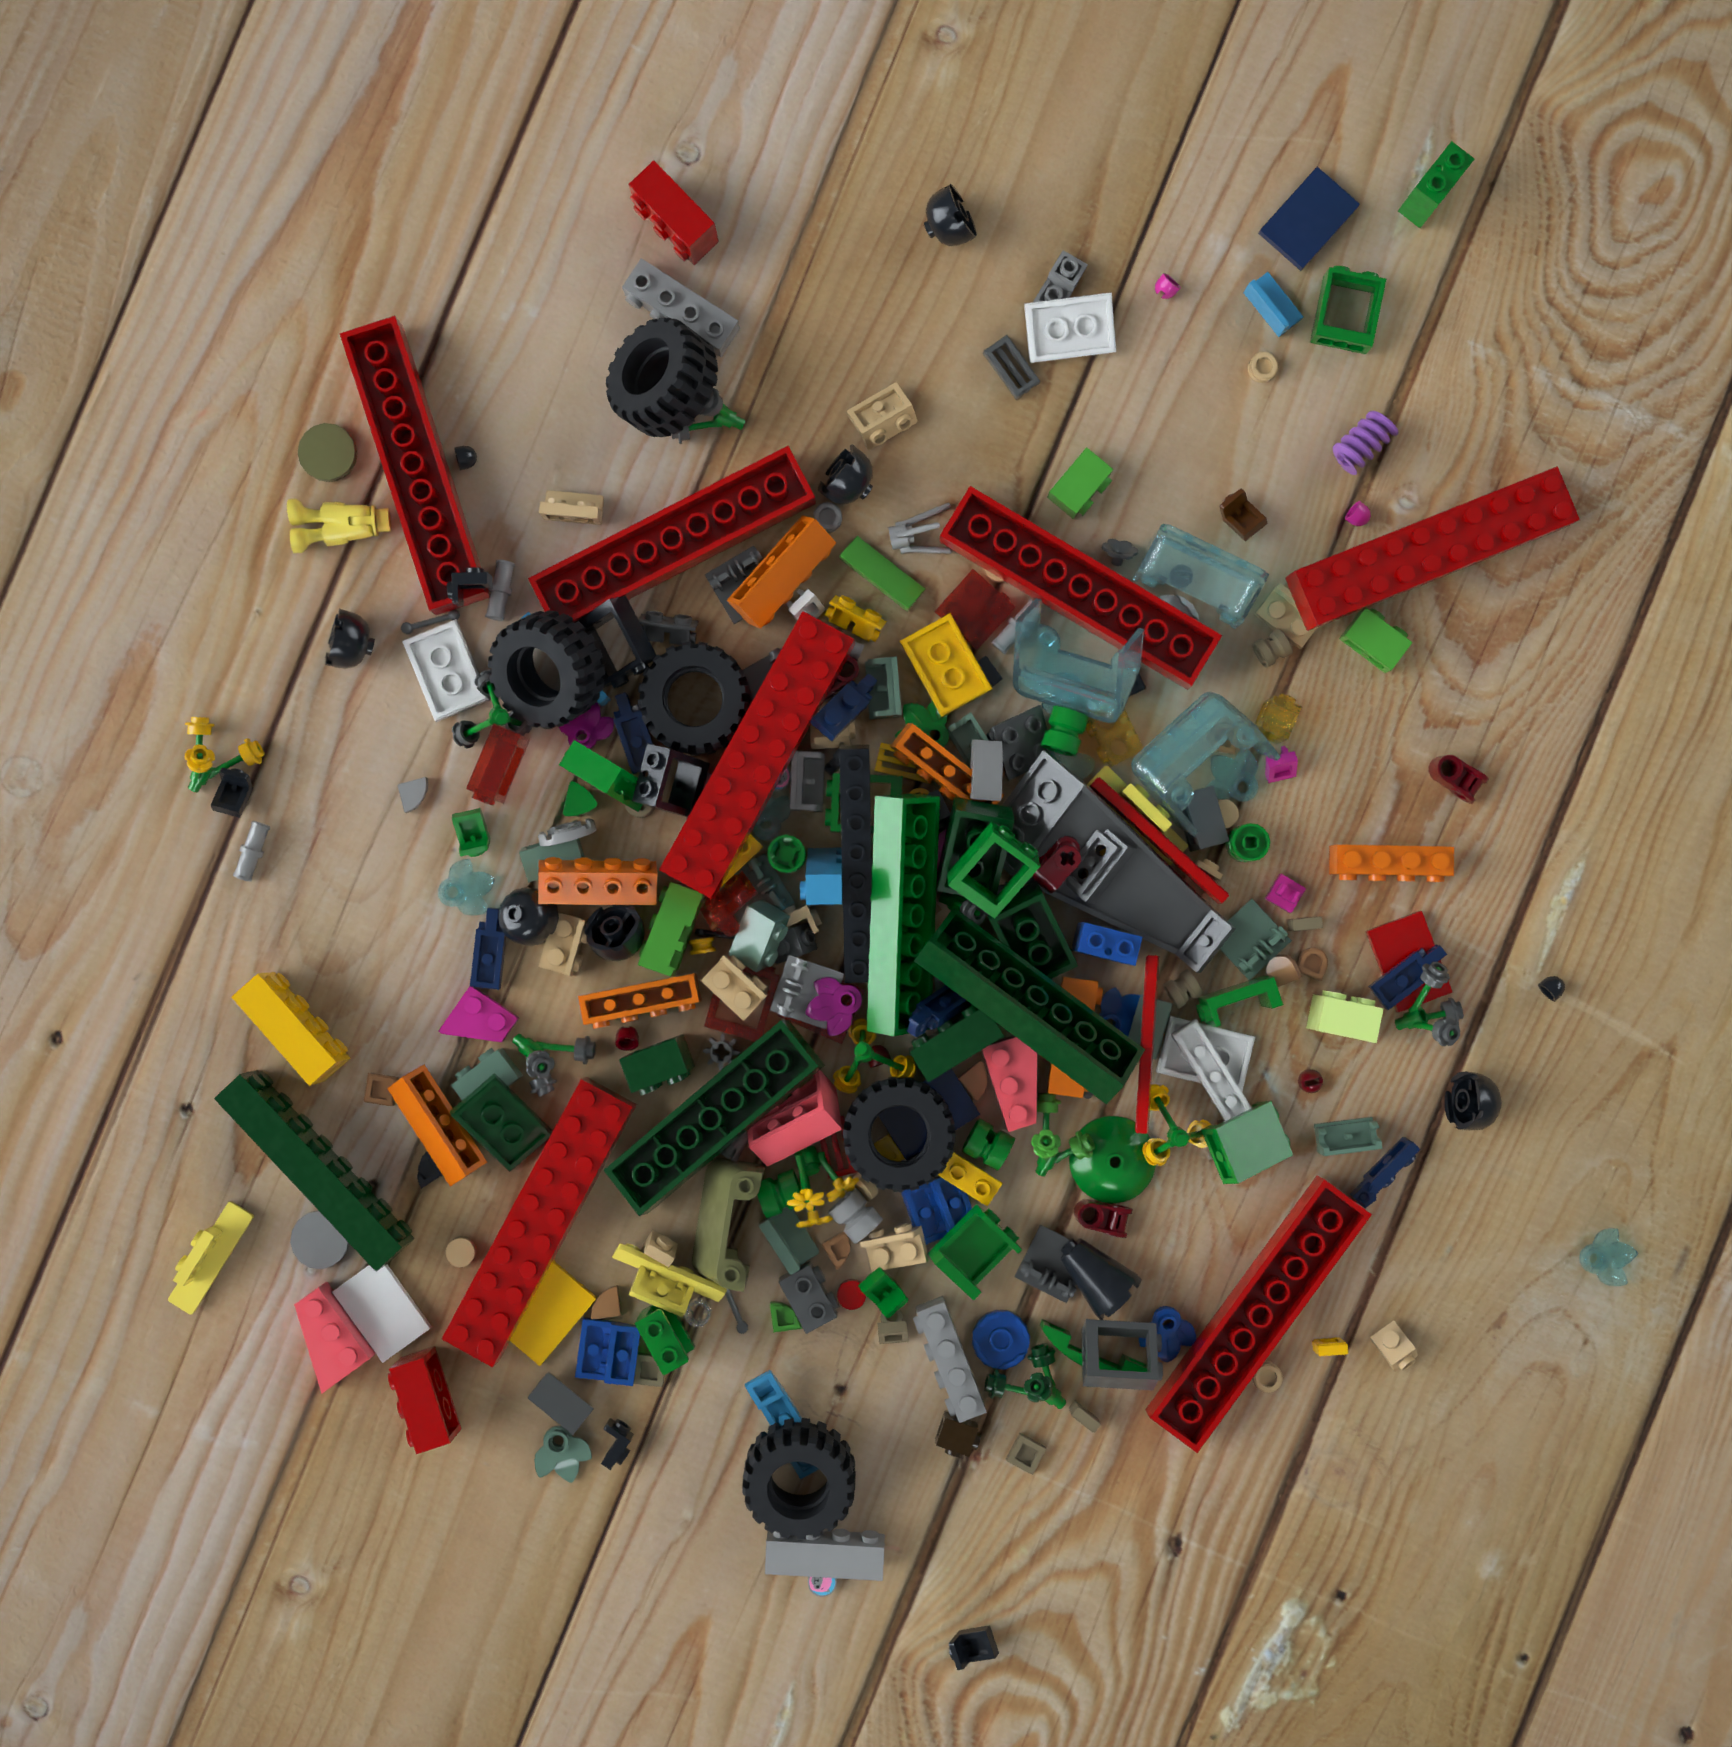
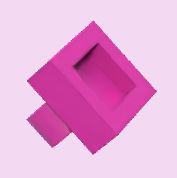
(1282, 768)
(1285, 893)

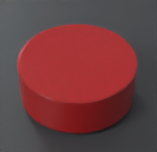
(850, 1295)

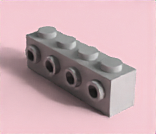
(668, 298)
(953, 1367)
(828, 1556)

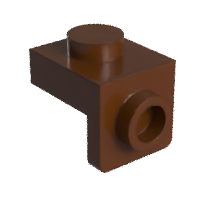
(1242, 515)

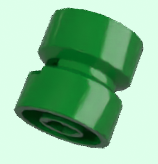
(1064, 732)
(1248, 843)
(786, 854)
(988, 1144)
(775, 1193)

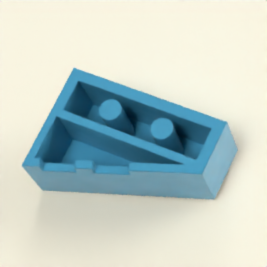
(823, 877)

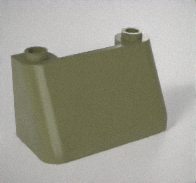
(722, 1184)

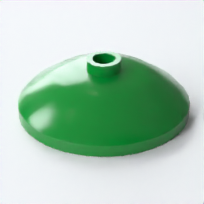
(1096, 1176)

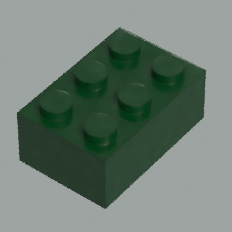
(965, 825)
(1033, 932)
(954, 1042)
(657, 1063)

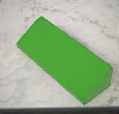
(881, 573)

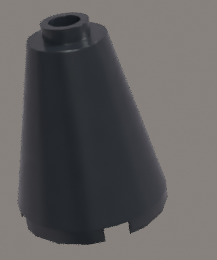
(1099, 1277)

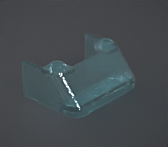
(1201, 572)
(1069, 679)
(1187, 744)

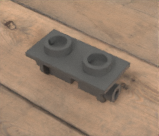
(678, 626)

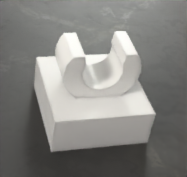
(806, 602)

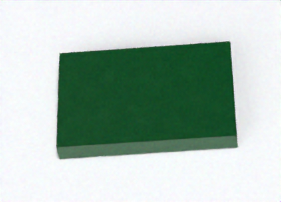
(501, 1122)

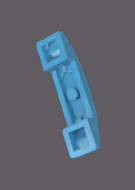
(776, 1406)

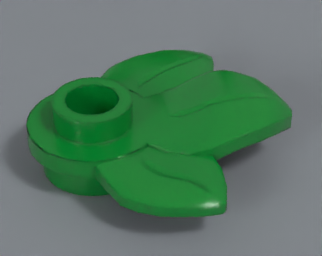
(926, 720)

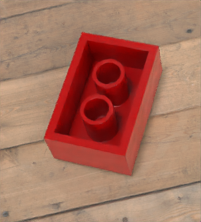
(673, 213)
(424, 1400)

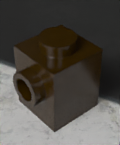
(957, 1437)

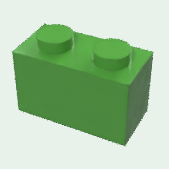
(1080, 483)
(1376, 639)

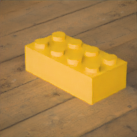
(291, 1027)

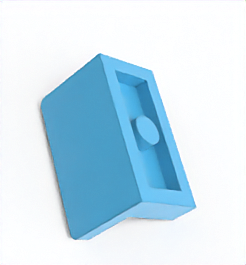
(1273, 304)

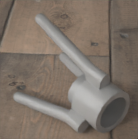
(903, 534)

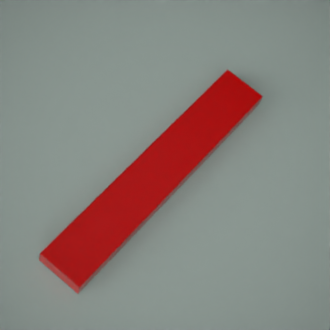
(1159, 841)
(1147, 1043)

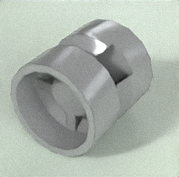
(854, 1214)

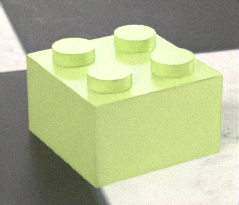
(1345, 1018)

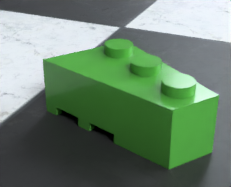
(670, 929)

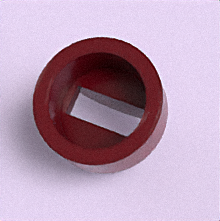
(627, 1044)
(881, 1050)
(1310, 1075)

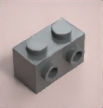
(809, 1297)

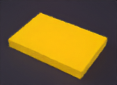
(946, 665)
(551, 1313)

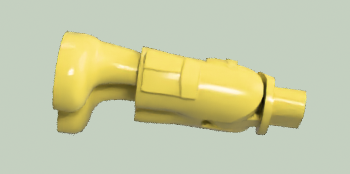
(340, 522)

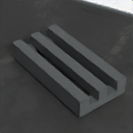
(1025, 387)

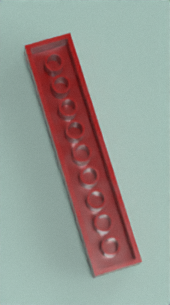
(412, 459)
(677, 537)
(1431, 548)
(1078, 586)
(757, 755)
(539, 1221)
(1257, 1313)

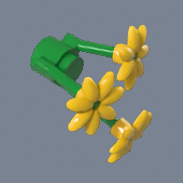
(808, 1164)

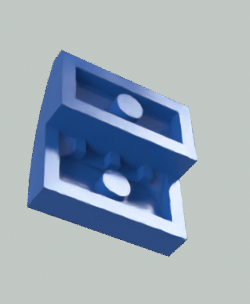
(936, 1207)
(607, 1351)

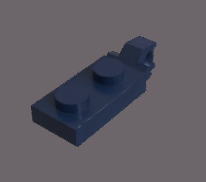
(844, 707)
(632, 731)
(488, 953)
(1404, 976)
(936, 1010)
(1384, 1171)

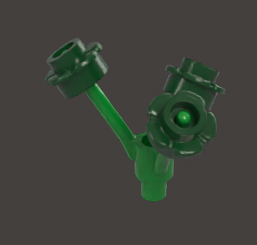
(1037, 1387)

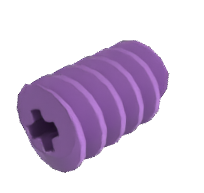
(1362, 439)

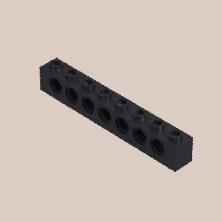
(856, 859)

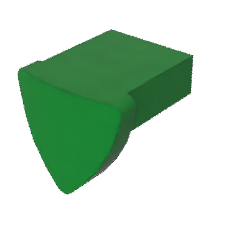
(578, 801)

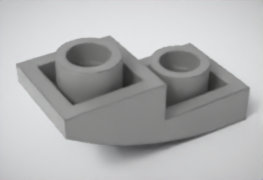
(1062, 278)
(986, 770)

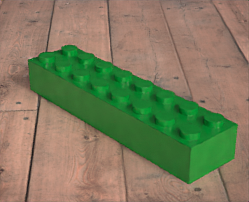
(901, 908)

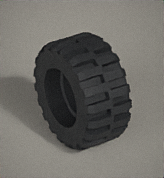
(662, 377)
(666, 670)
(521, 686)
(899, 1174)
(799, 1513)

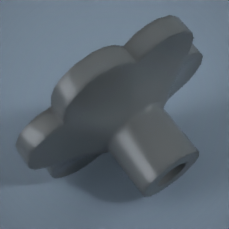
(1119, 550)

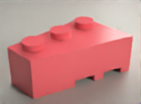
(1014, 1080)
(797, 1122)
(331, 1337)

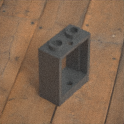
(1117, 1379)

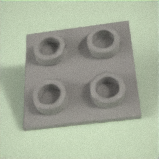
(798, 989)

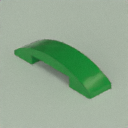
(1061, 1337)

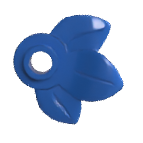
(1119, 1009)
(1174, 1335)

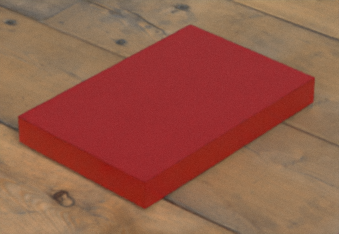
(1398, 940)

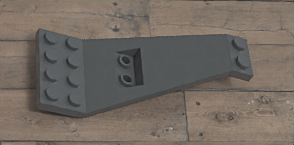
(1126, 884)

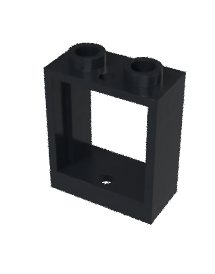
(633, 632)
(686, 786)

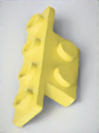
(1137, 798)
(208, 1257)
(665, 1286)

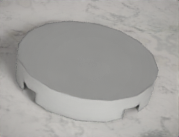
(567, 832)
(317, 1242)

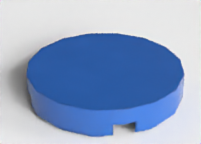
(1000, 1339)

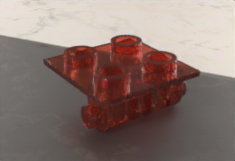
(976, 608)
(721, 910)

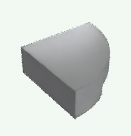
(413, 793)

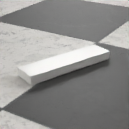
(1211, 1070)

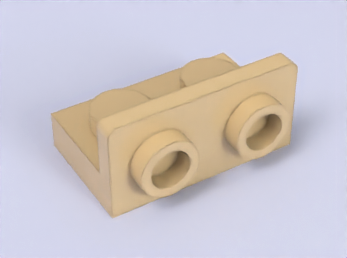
(883, 416)
(572, 507)
(1282, 613)
(563, 947)
(735, 986)
(895, 1248)

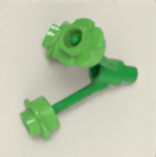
(1047, 1143)

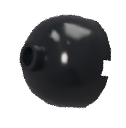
(948, 218)
(848, 477)
(348, 640)
(525, 919)
(615, 932)
(1472, 1102)

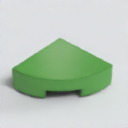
(783, 1317)

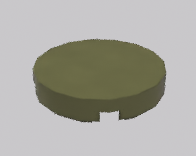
(327, 452)

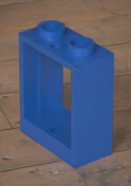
(1106, 943)

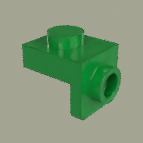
(471, 832)
(883, 1292)

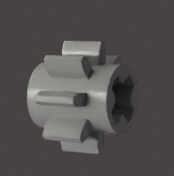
(715, 1056)

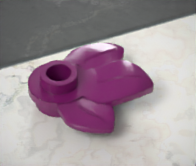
(591, 724)
(829, 1004)

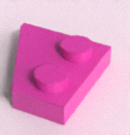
(479, 1018)

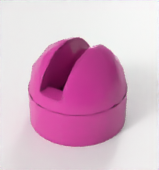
(1167, 285)
(1358, 514)

